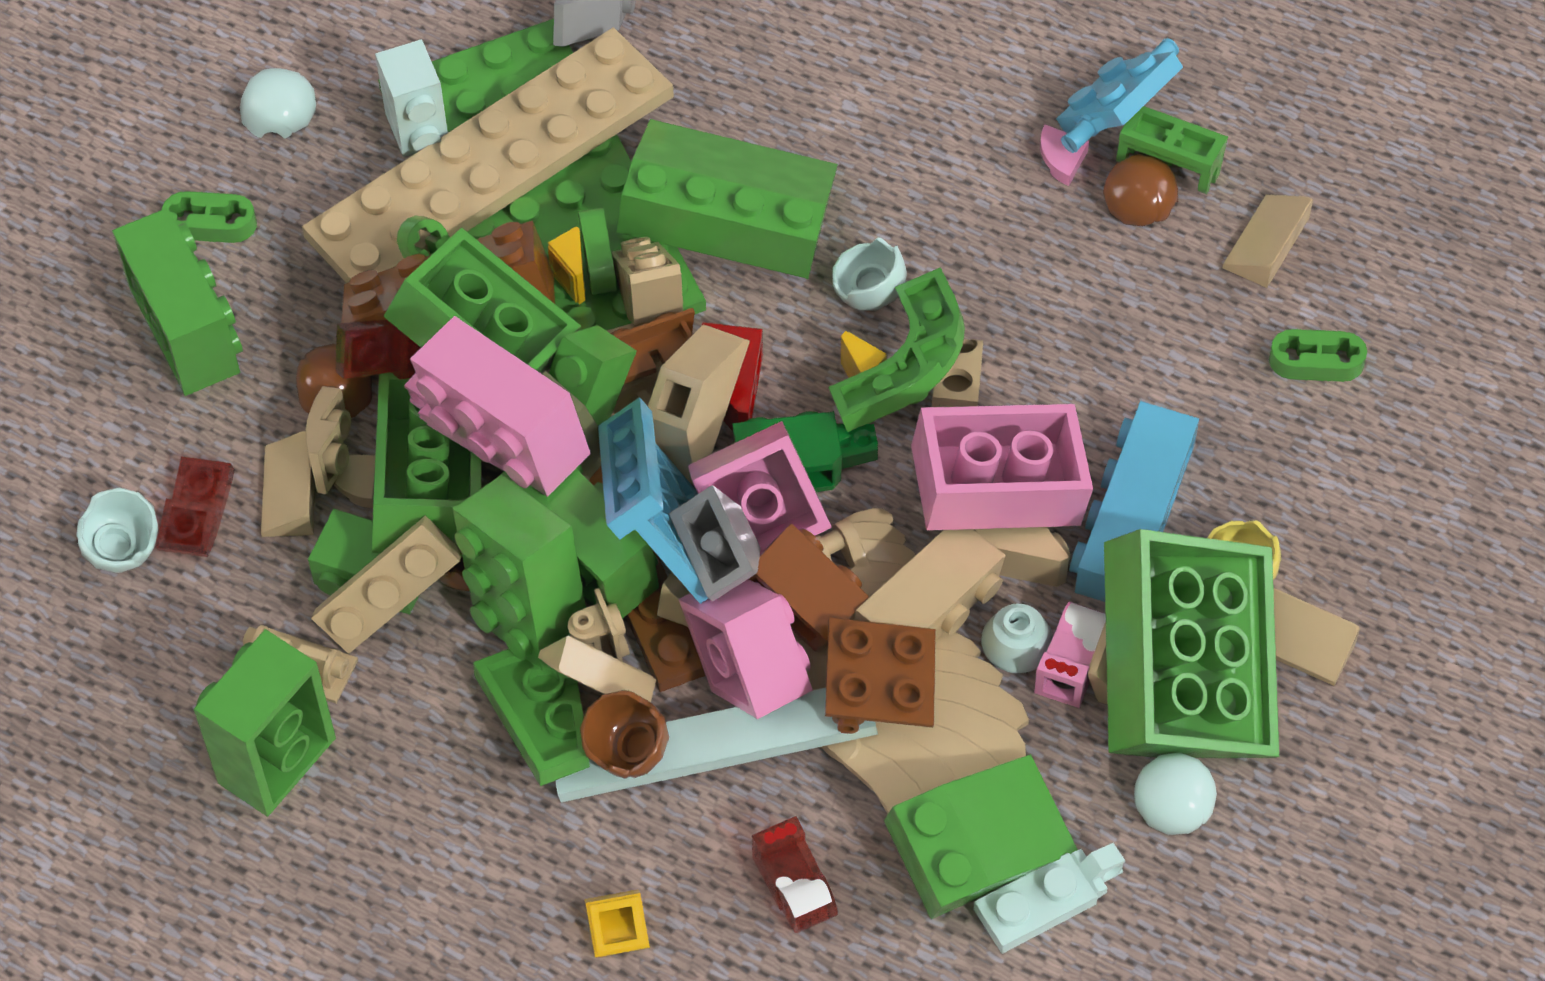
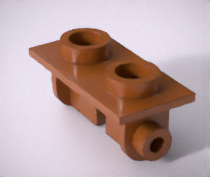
(659, 338)

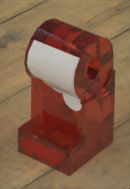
(793, 875)

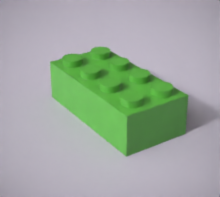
(415, 469)

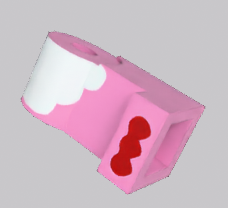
(1070, 655)

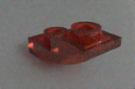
(373, 349)
(196, 508)

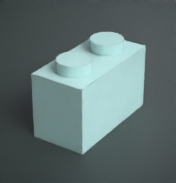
(411, 96)

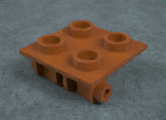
(879, 674)

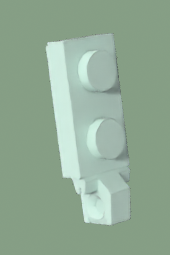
(1047, 896)

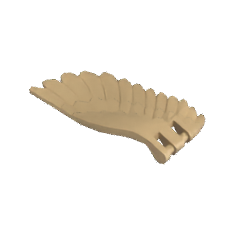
(972, 715)

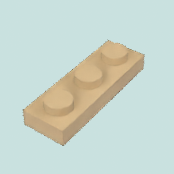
(387, 584)

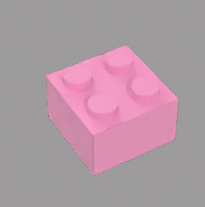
(766, 481)
(749, 648)

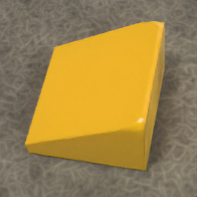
(567, 263)
(858, 354)
(617, 923)

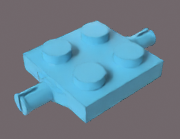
(1117, 93)

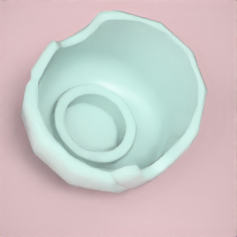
(277, 102)
(868, 275)
(117, 530)
(1175, 793)

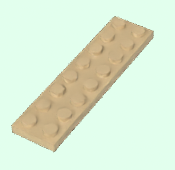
(494, 155)

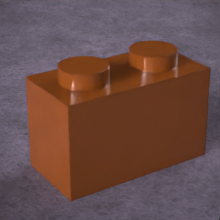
(809, 583)

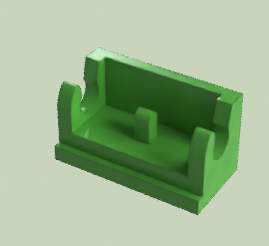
(1174, 143)

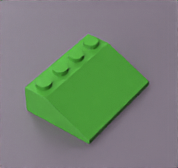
(726, 198)
(1190, 647)

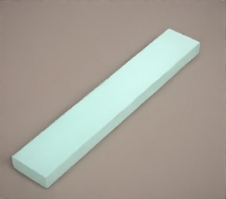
(722, 741)

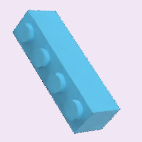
(1138, 487)

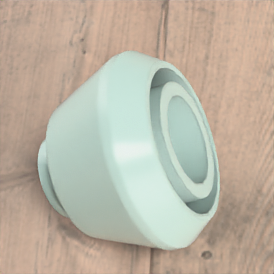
(1016, 638)

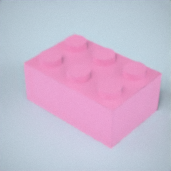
(500, 407)
(1001, 467)

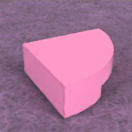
(1061, 162)

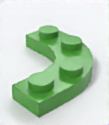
(918, 365)

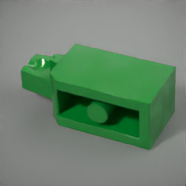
(820, 443)

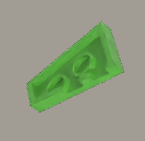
(538, 712)

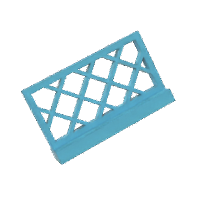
(644, 488)

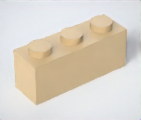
(938, 584)

